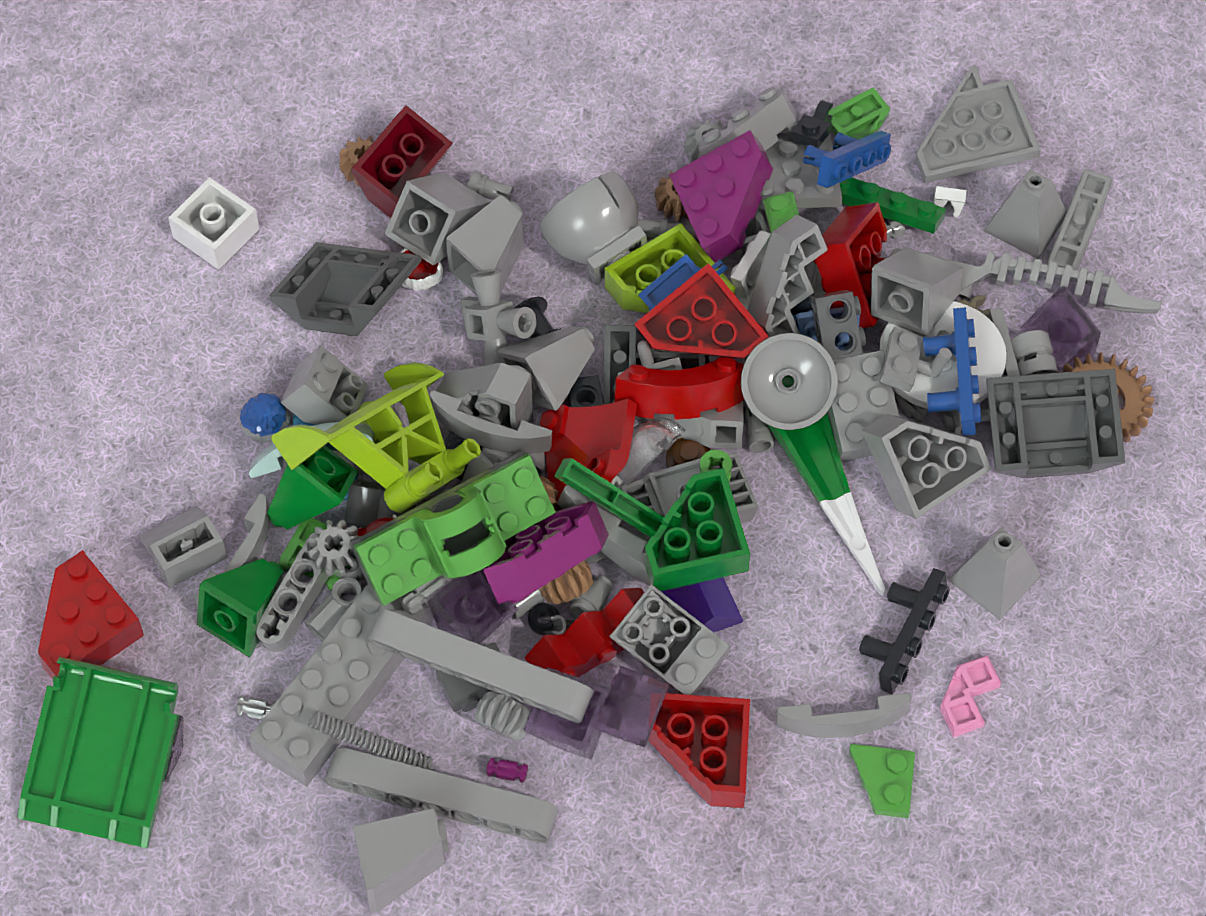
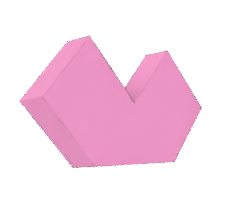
(958, 703)

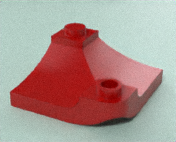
(592, 436)

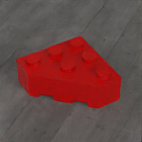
(853, 250)
(702, 320)
(84, 617)
(706, 744)

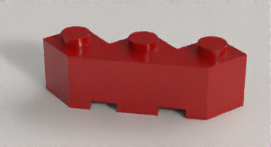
(587, 639)

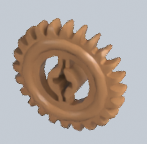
(1135, 396)

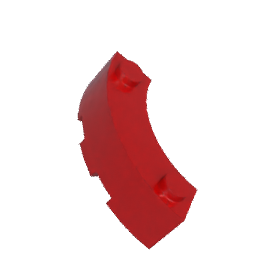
(682, 391)

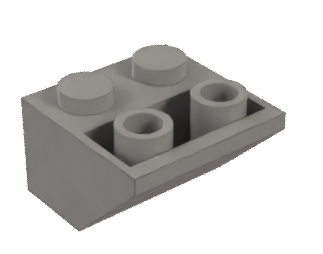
(323, 389)
(184, 546)

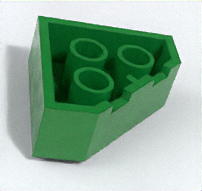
(698, 536)

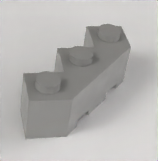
(768, 118)
(782, 275)

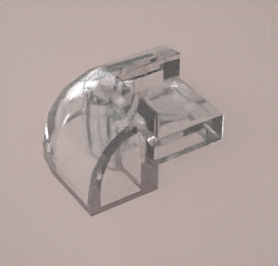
(648, 442)

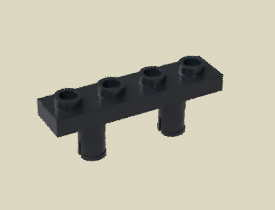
(909, 641)

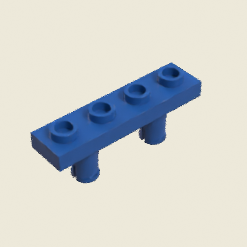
(849, 157)
(968, 384)

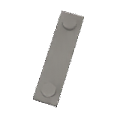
(1080, 219)

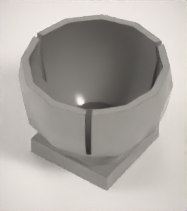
(595, 224)

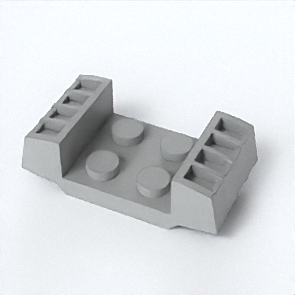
(665, 486)

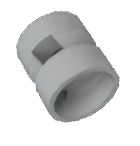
(1034, 353)

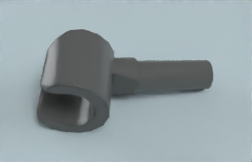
(559, 624)

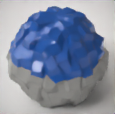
(263, 417)

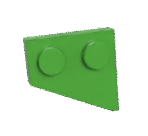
(860, 115)

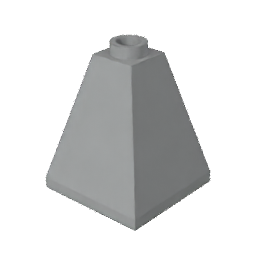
(1029, 215)
(553, 362)
(997, 573)

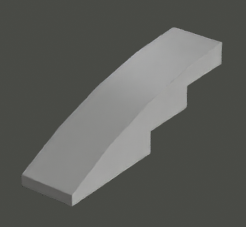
(620, 545)

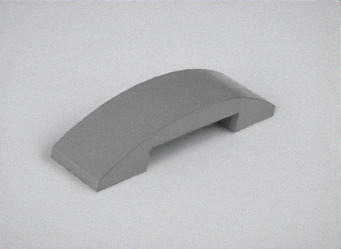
(528, 438)
(257, 526)
(846, 724)

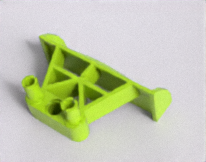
(389, 458)

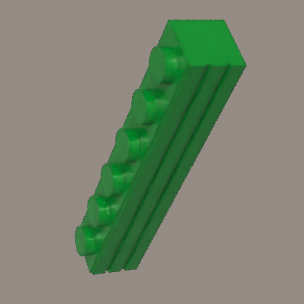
(609, 496)

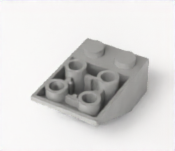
(671, 642)

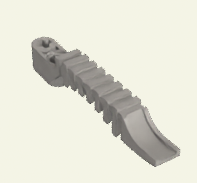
(1114, 299)

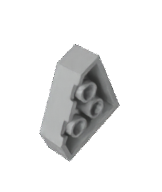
(492, 393)
(922, 462)

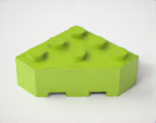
(644, 265)

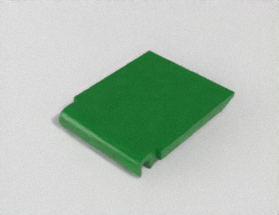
(100, 753)

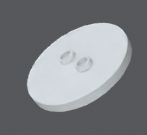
(989, 351)

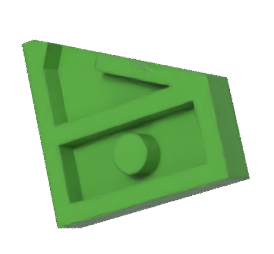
(886, 777)

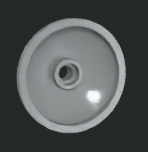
(812, 374)

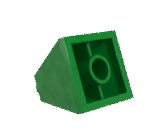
(311, 488)
(235, 602)

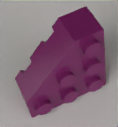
(724, 193)
(546, 551)

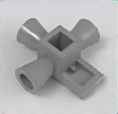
(491, 318)

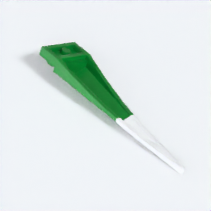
(820, 466)

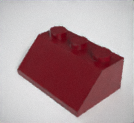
(401, 153)

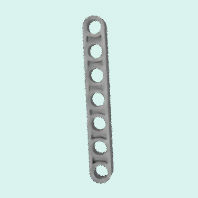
(480, 665)
(447, 794)

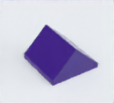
(708, 603)

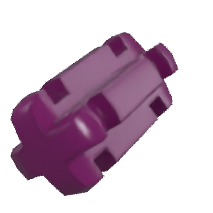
(507, 770)

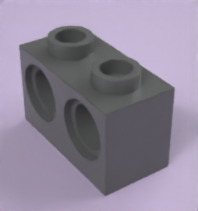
(828, 327)

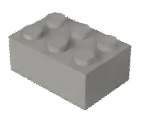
(859, 402)

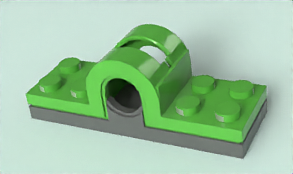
(454, 530)

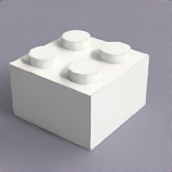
(214, 223)

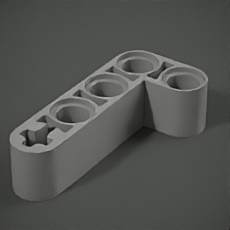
(294, 590)

